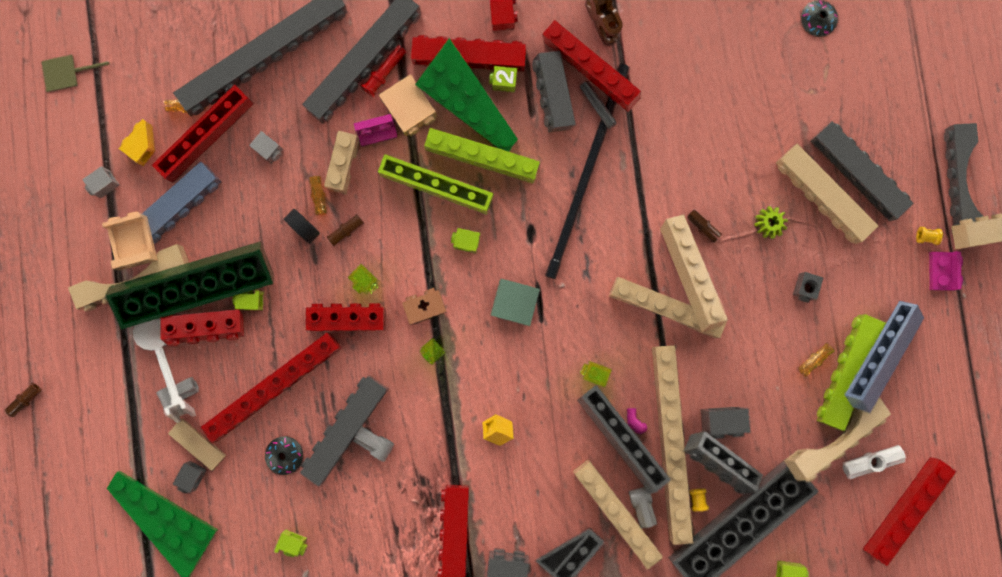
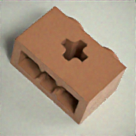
(416, 314)

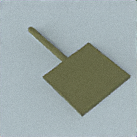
(61, 72)

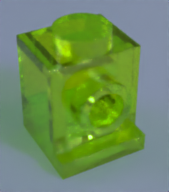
(432, 351)

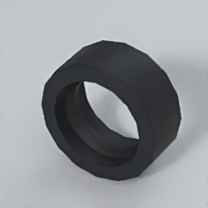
(301, 226)

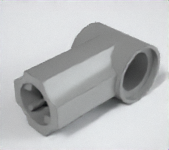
(185, 389)
(378, 446)
(641, 501)

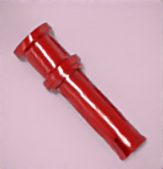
(378, 77)

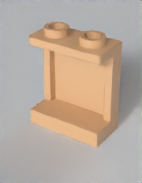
(408, 106)
(130, 241)

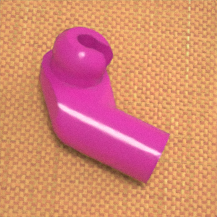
(632, 421)

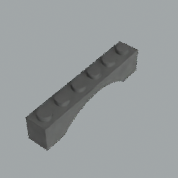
(960, 143)

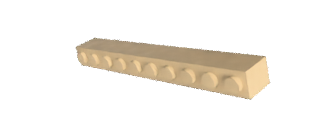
(672, 444)

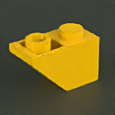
(139, 143)

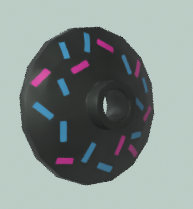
(813, 23)
(292, 451)

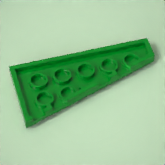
(459, 91)
(172, 530)

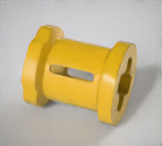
(928, 235)
(699, 499)

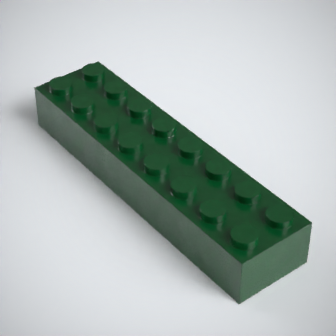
(190, 285)

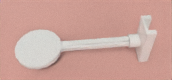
(148, 337)

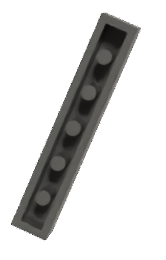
(861, 171)
(344, 430)
(624, 440)

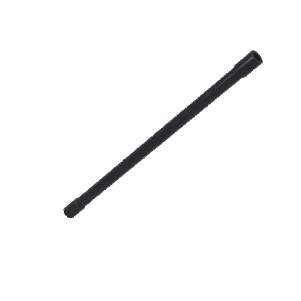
(555, 262)

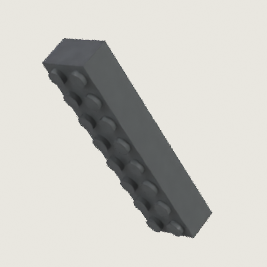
(743, 524)

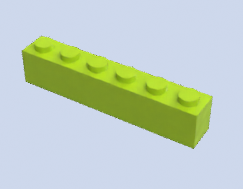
(481, 155)
(435, 184)
(836, 408)

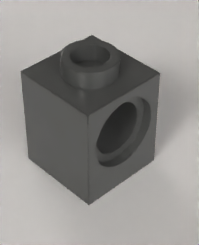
(815, 283)
(189, 477)

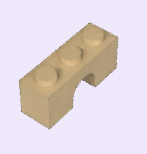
(342, 156)

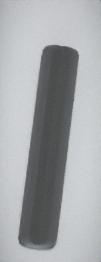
(598, 104)

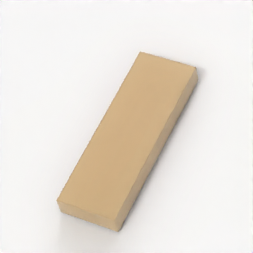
(197, 444)

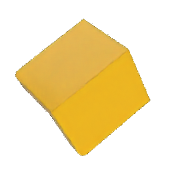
(497, 430)

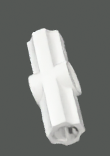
(884, 458)

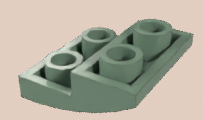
(515, 302)

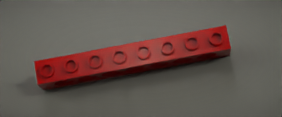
(271, 387)

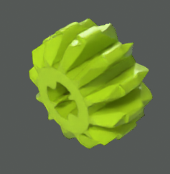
(777, 219)

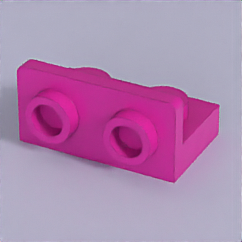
(376, 130)
(945, 271)

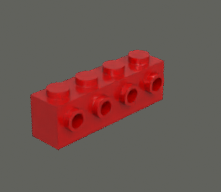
(346, 318)
(202, 327)

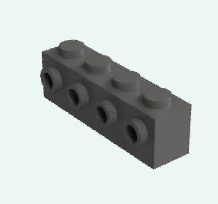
(553, 91)
(723, 463)

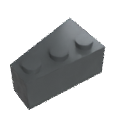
(572, 555)

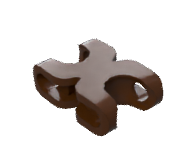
(605, 19)

